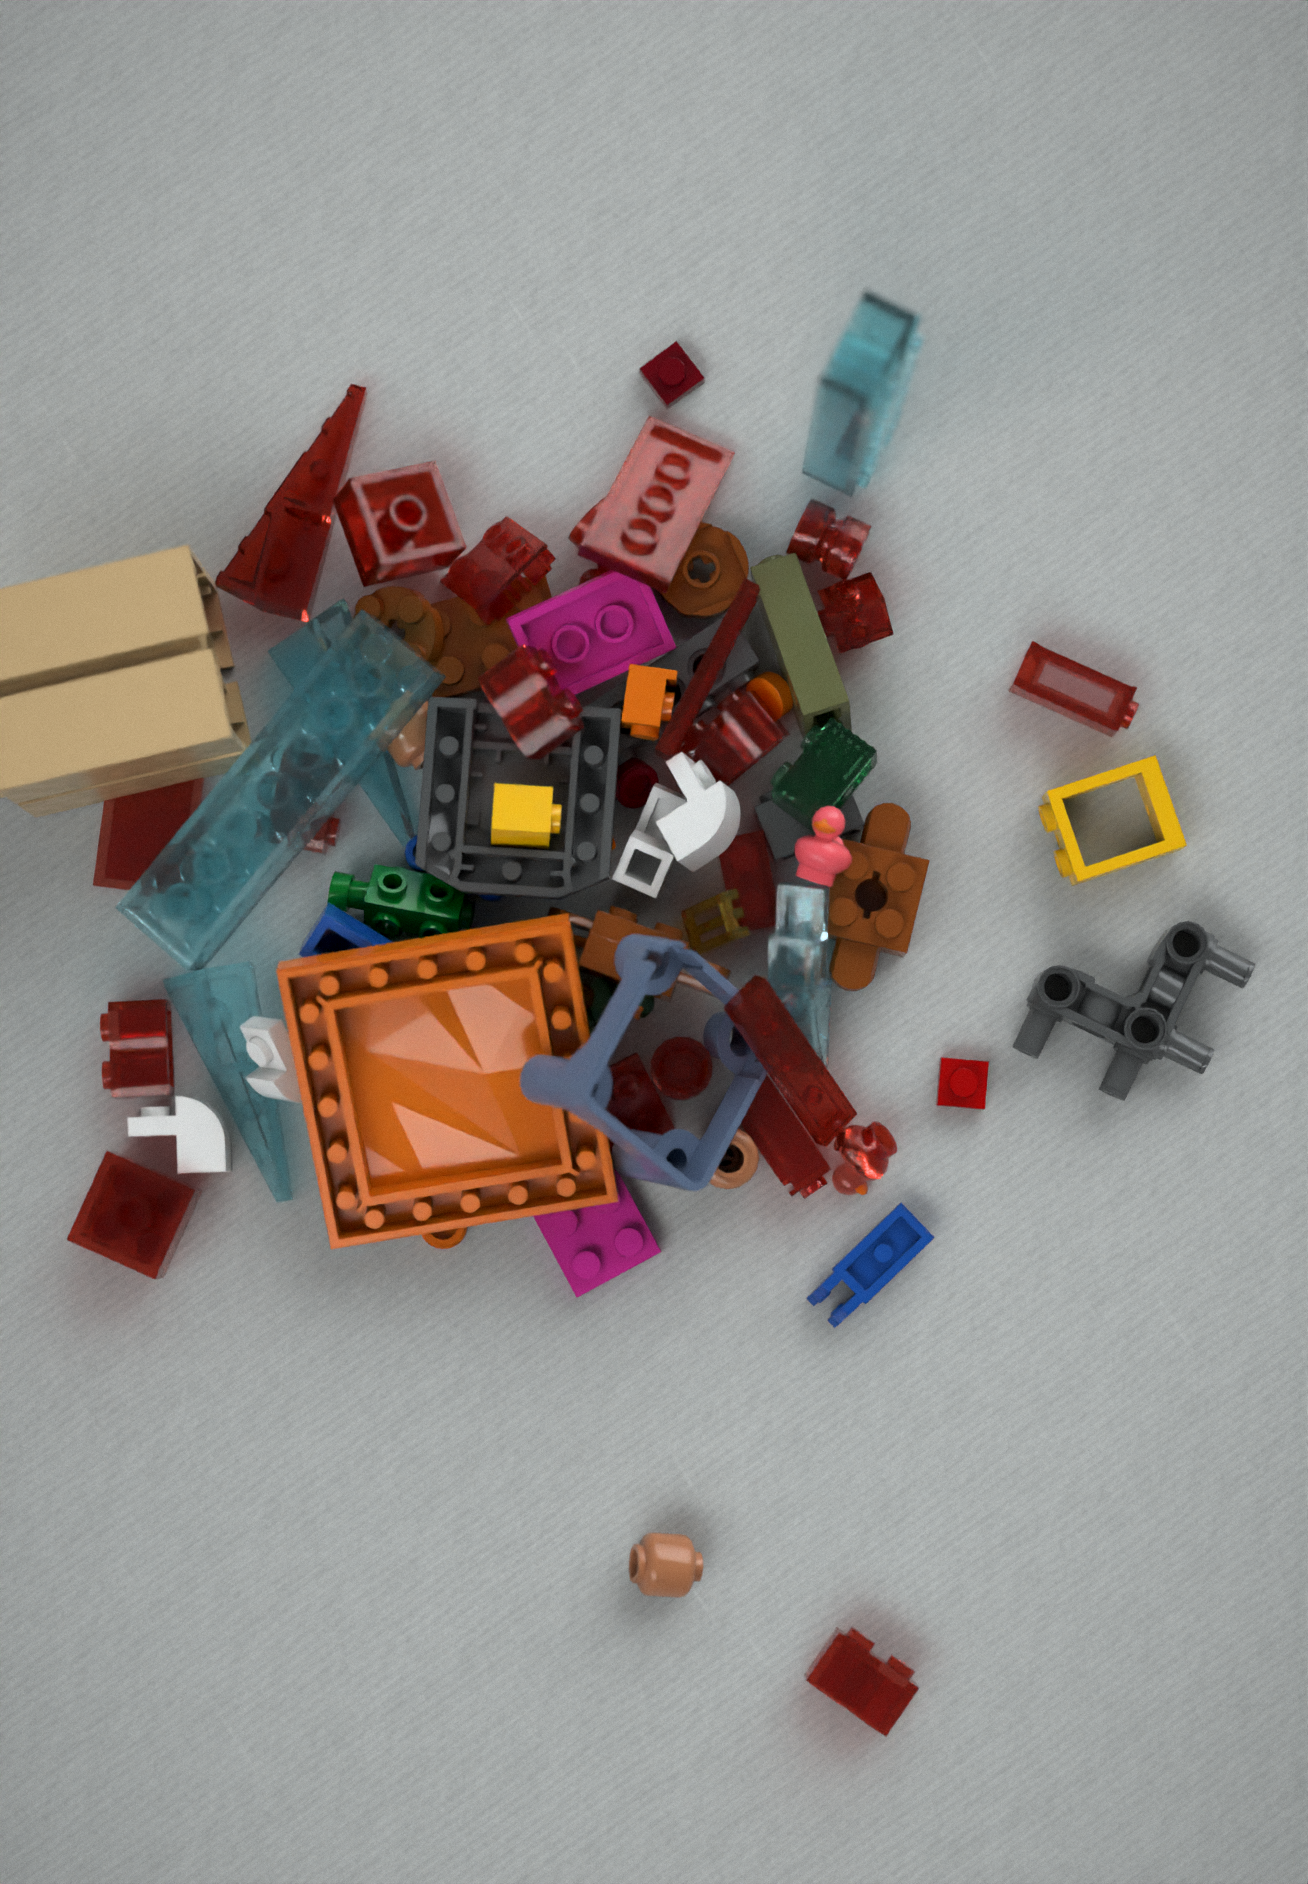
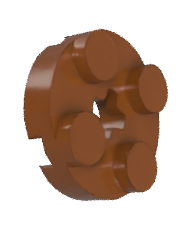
(714, 597)
(411, 612)

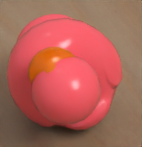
(824, 853)

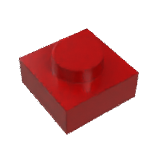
(962, 1083)

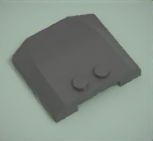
(470, 753)

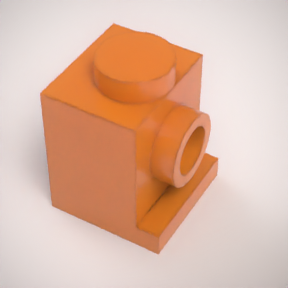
(647, 700)

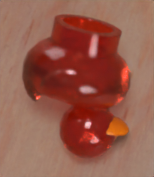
(865, 1156)

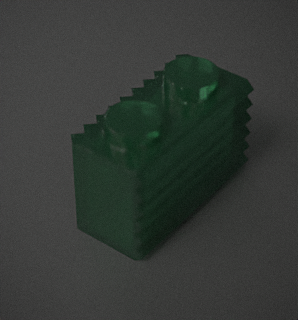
(824, 773)

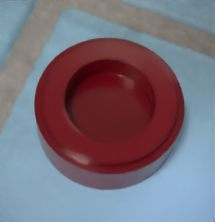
(635, 783)

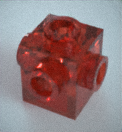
(854, 613)

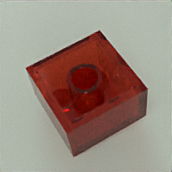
(399, 523)
(134, 1215)

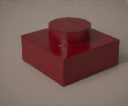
(671, 375)

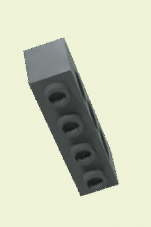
(734, 675)

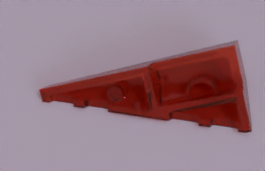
(287, 548)

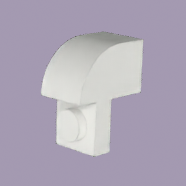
(707, 820)
(647, 855)
(271, 1049)
(199, 1132)

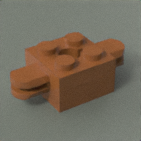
(874, 898)
(606, 934)

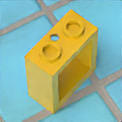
(1157, 805)

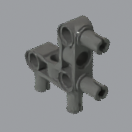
(1157, 999)

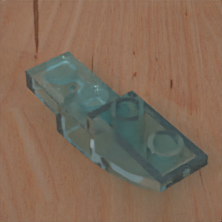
(799, 960)

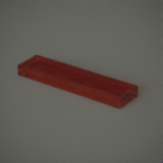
(708, 670)
(790, 1060)

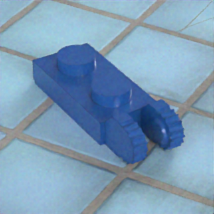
(874, 1261)

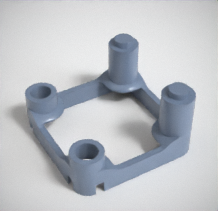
(585, 1081)

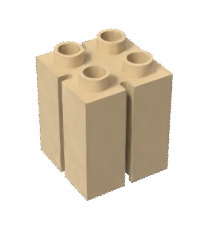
(115, 683)

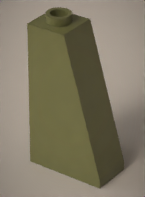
(800, 643)

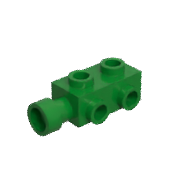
(403, 902)

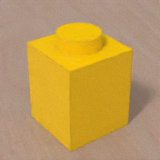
(524, 816)

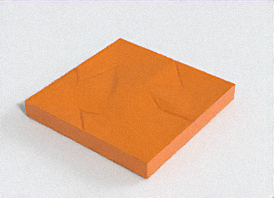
(416, 1086)

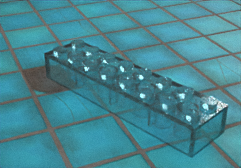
(862, 394)
(280, 791)

